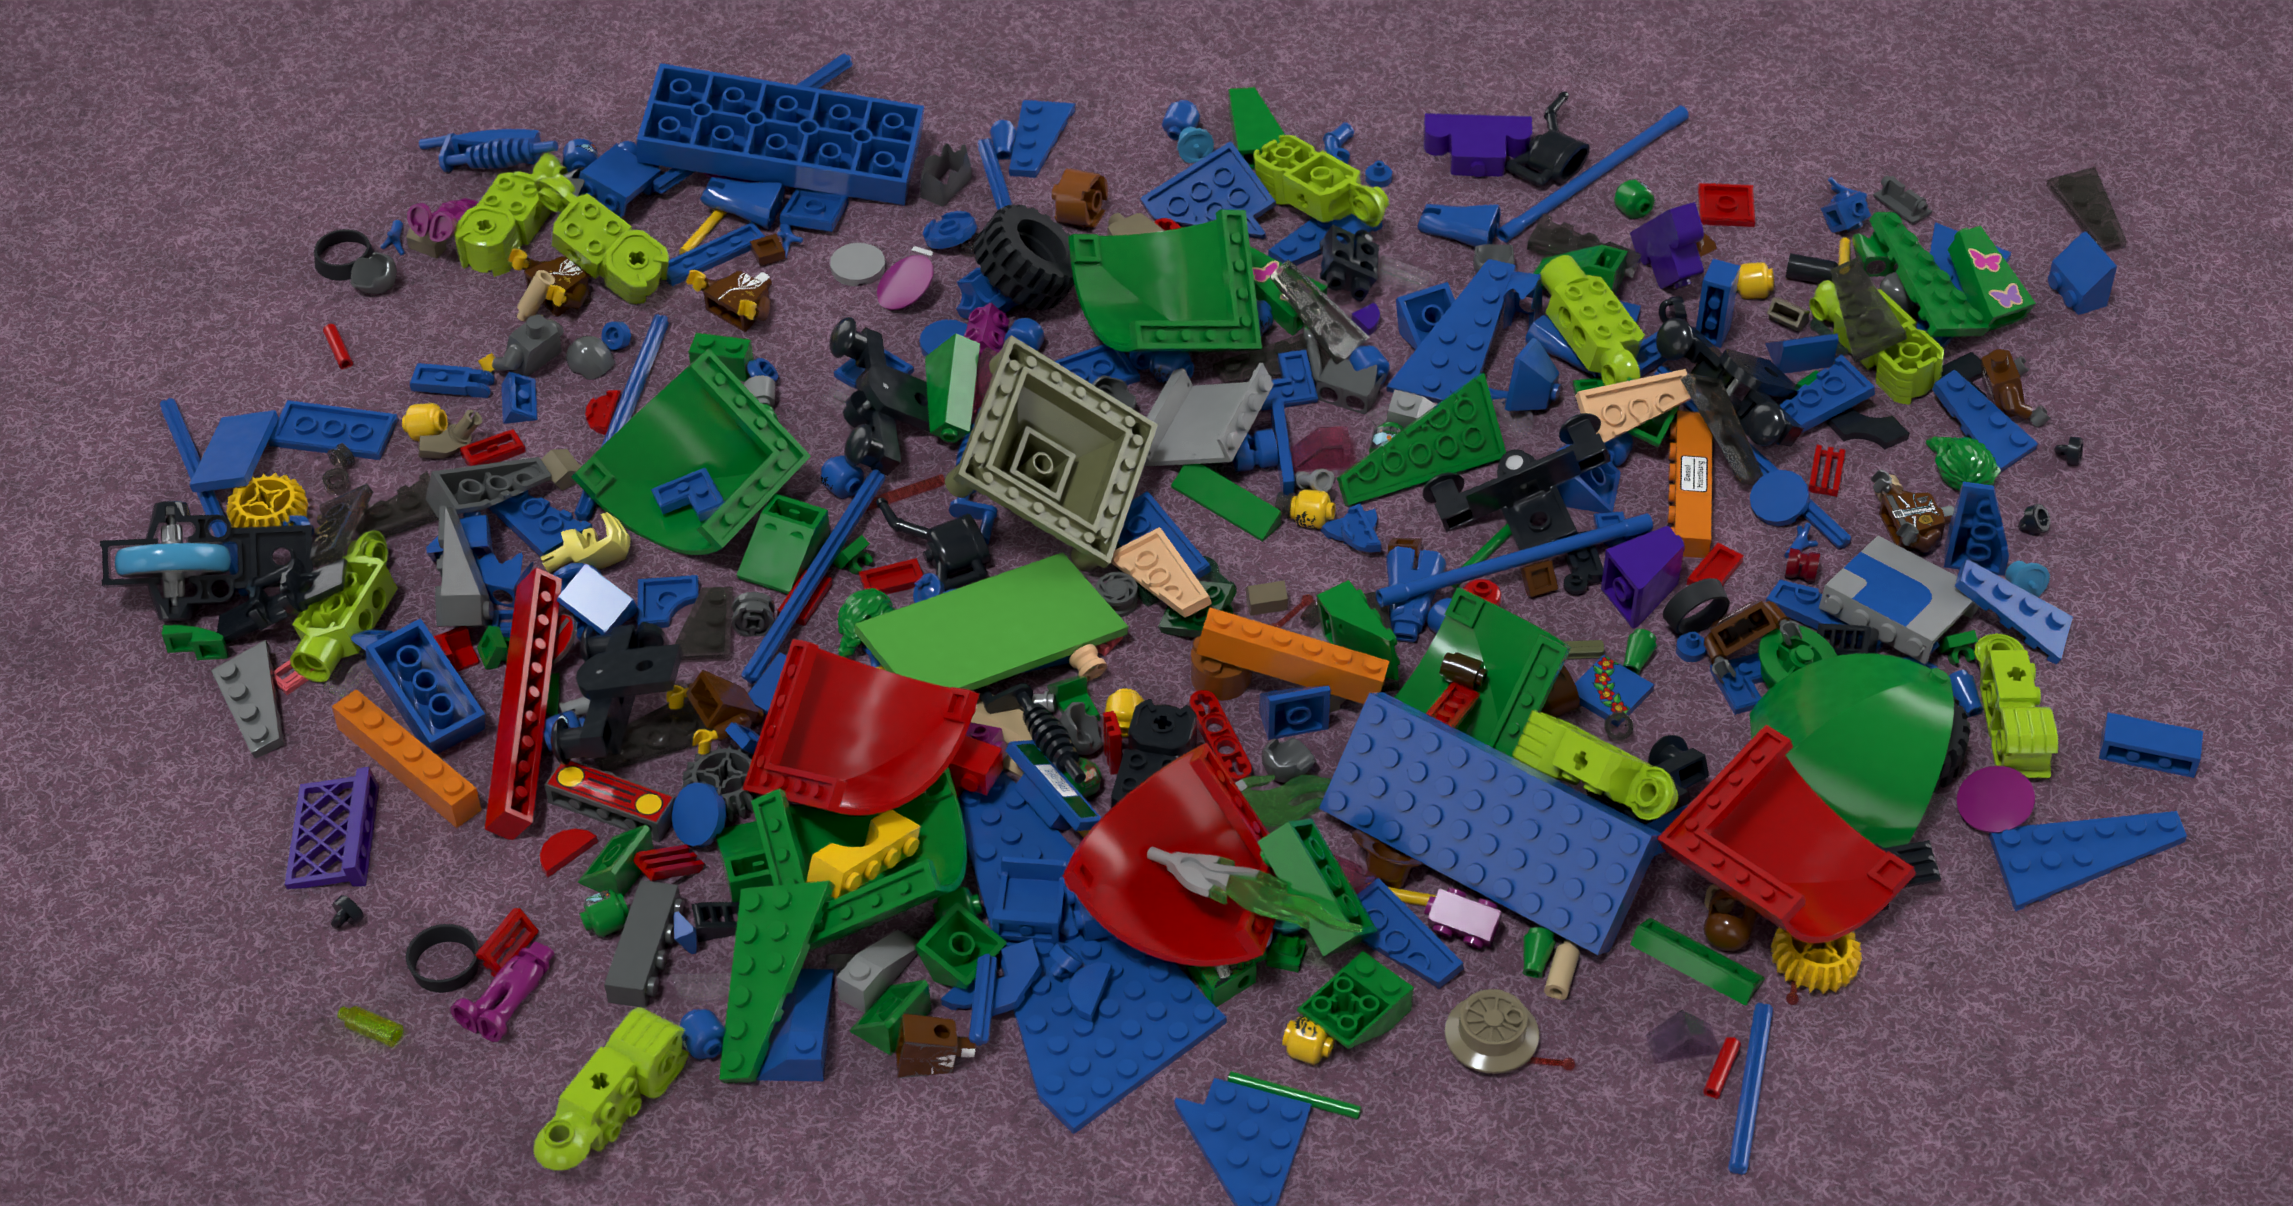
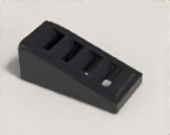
(1869, 638)
(712, 910)

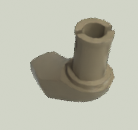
(451, 439)

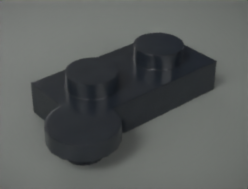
(1584, 569)

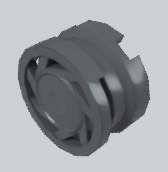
(1119, 592)
(753, 614)

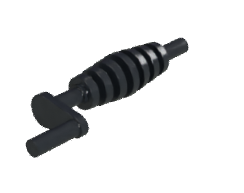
(1043, 727)

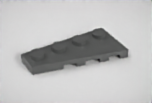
(251, 697)

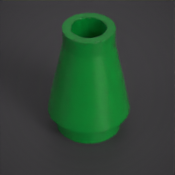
(1639, 649)
(1537, 950)

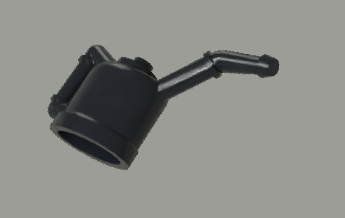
(1551, 154)
(949, 546)

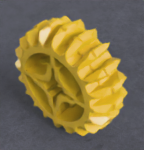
(266, 502)
(1817, 964)

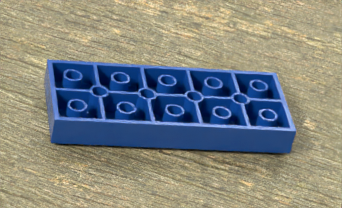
(780, 134)
(1490, 822)

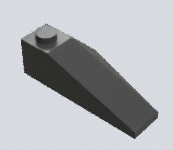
(484, 485)
(462, 595)

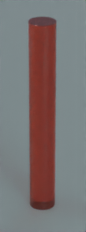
(909, 490)

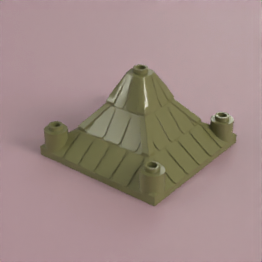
(1055, 452)

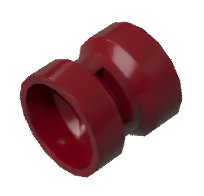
(1809, 565)

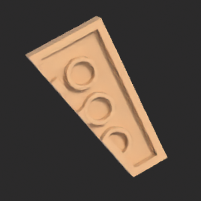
(1633, 402)
(1162, 571)

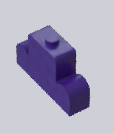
(1477, 141)
(1670, 245)

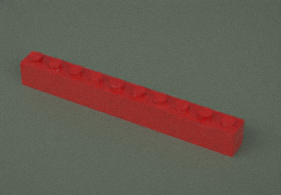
(523, 705)

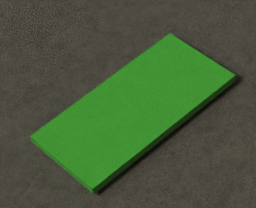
(994, 626)

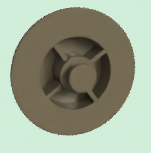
(1492, 1032)

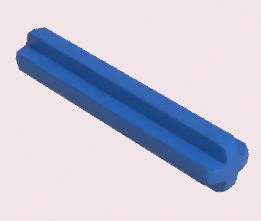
(983, 999)

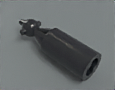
(1809, 268)

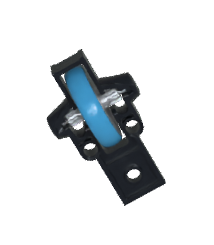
(198, 559)

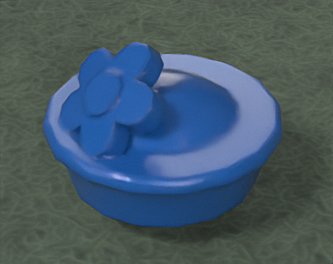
(762, 367)
(927, 587)

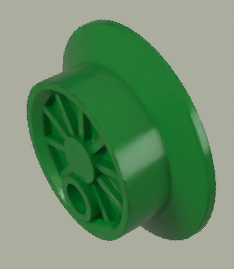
(1781, 659)

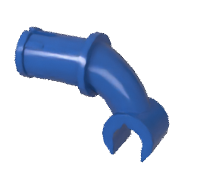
(1334, 140)

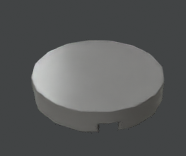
(857, 264)

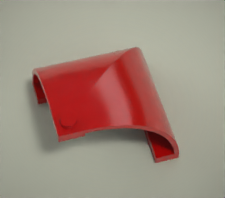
(855, 734)
(1183, 809)
(1783, 848)

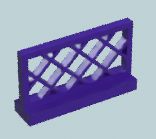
(356, 849)

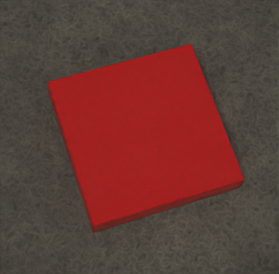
(1726, 204)

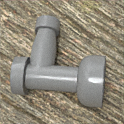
(1318, 480)

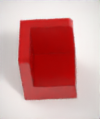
(458, 648)

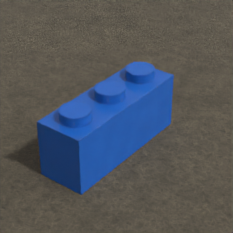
(1717, 301)
(2151, 745)

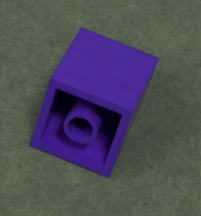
(1642, 573)

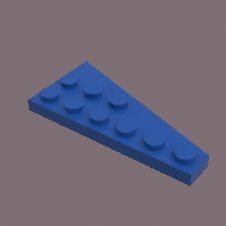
(1460, 339)

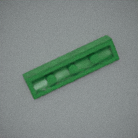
(1227, 500)
(1696, 960)

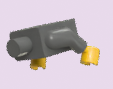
(528, 347)

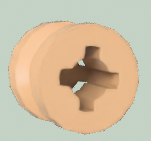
(1087, 662)

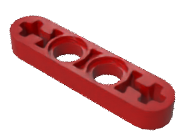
(1224, 737)

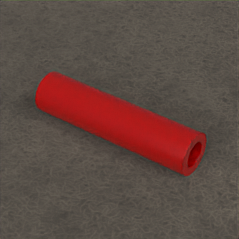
(337, 346)
(1722, 1067)

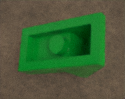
(1073, 690)

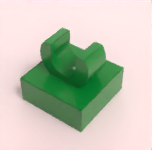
(852, 554)
(1958, 643)
(493, 647)
(1286, 953)

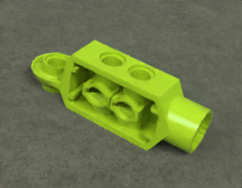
(1592, 321)
(330, 623)

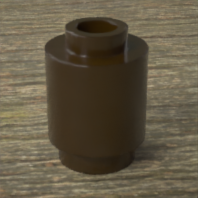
(1463, 670)

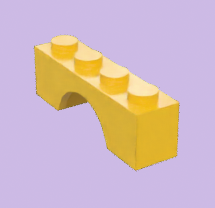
(887, 843)

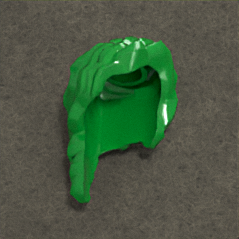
(1963, 461)
(858, 608)

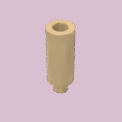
(534, 295)
(1562, 970)

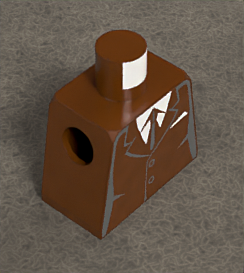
(929, 1046)

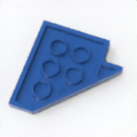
(1208, 186)
(1247, 1139)

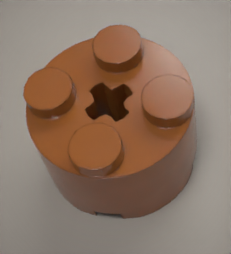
(1080, 198)
(1217, 676)

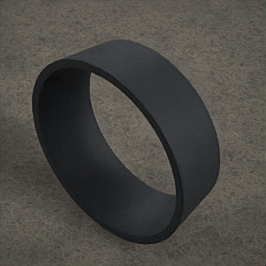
(339, 271)
(1690, 598)
(436, 935)

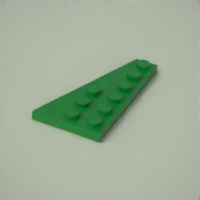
(1926, 283)
(1447, 438)
(767, 959)

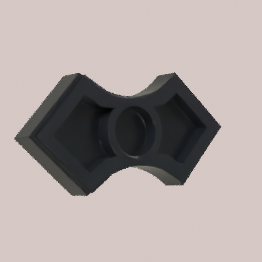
(1882, 431)

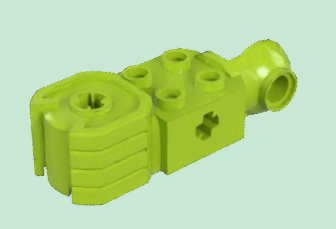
(1317, 182)
(504, 218)
(603, 241)
(1901, 370)
(2019, 731)
(1576, 755)
(637, 1060)

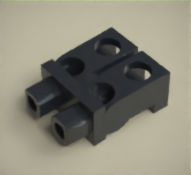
(1346, 264)

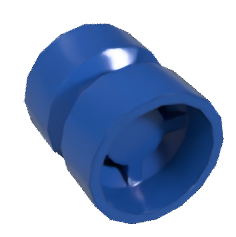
(1257, 450)

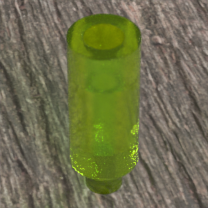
(371, 1025)

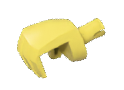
(588, 550)

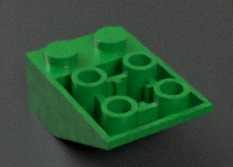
(1596, 261)
(784, 543)
(1354, 625)
(743, 858)
(1359, 1002)

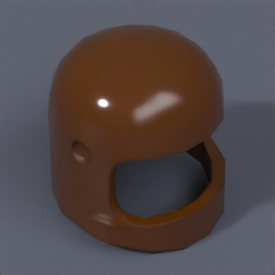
(1563, 696)
(1725, 930)

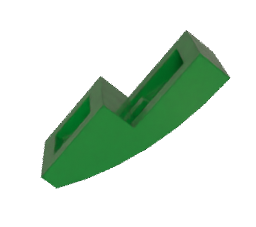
(205, 643)

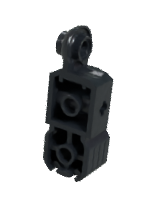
(1154, 740)

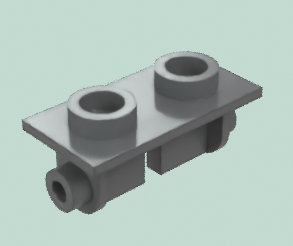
(1906, 204)

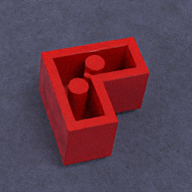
(976, 766)

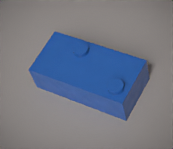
(425, 687)

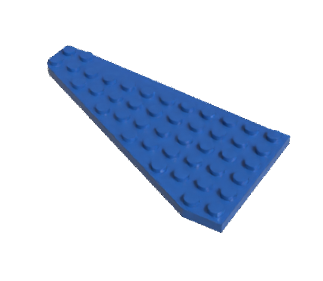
(1147, 1007)

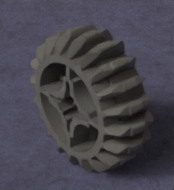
(727, 772)

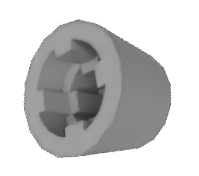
(762, 388)

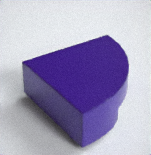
(1367, 318)

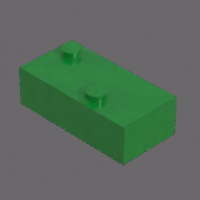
(1311, 870)

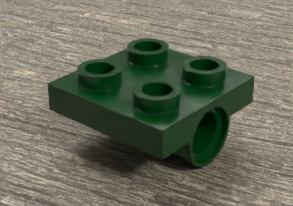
(1191, 626)

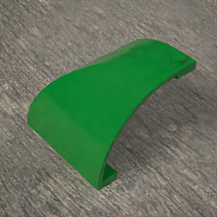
(1170, 287)
(690, 425)
(1519, 662)
(1865, 737)
(936, 868)

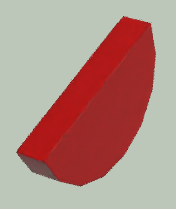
(601, 411)
(564, 848)

